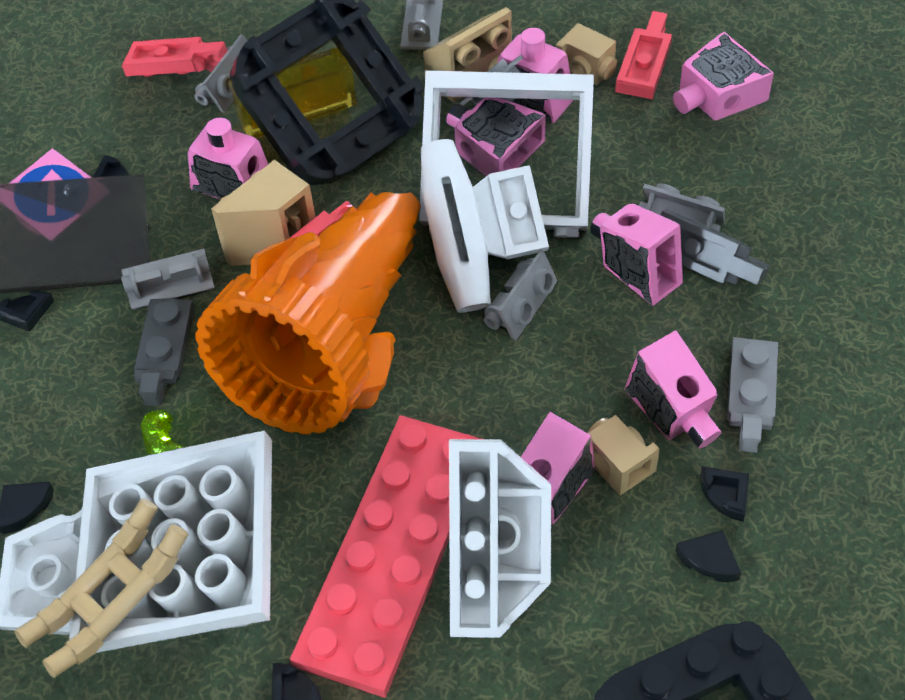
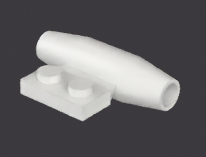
(470, 222)

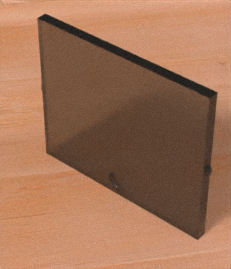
(71, 232)

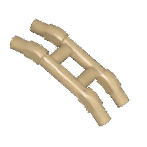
(78, 597)

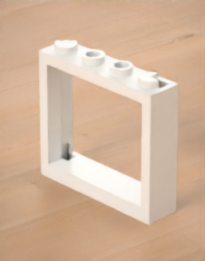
(527, 87)

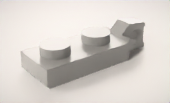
(752, 389)

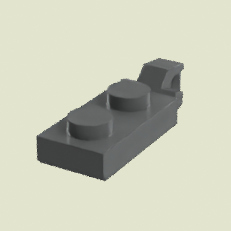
(716, 253)
(162, 347)

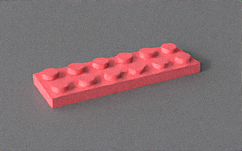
(383, 564)

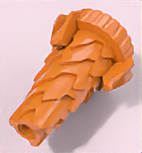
(297, 329)

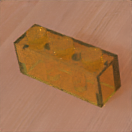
(316, 85)

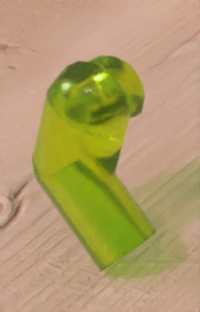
(156, 432)

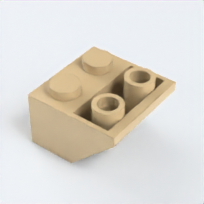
(473, 47)
(262, 213)

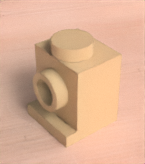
(589, 53)
(622, 454)

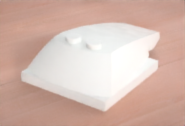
(221, 571)

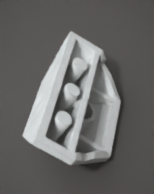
(495, 536)

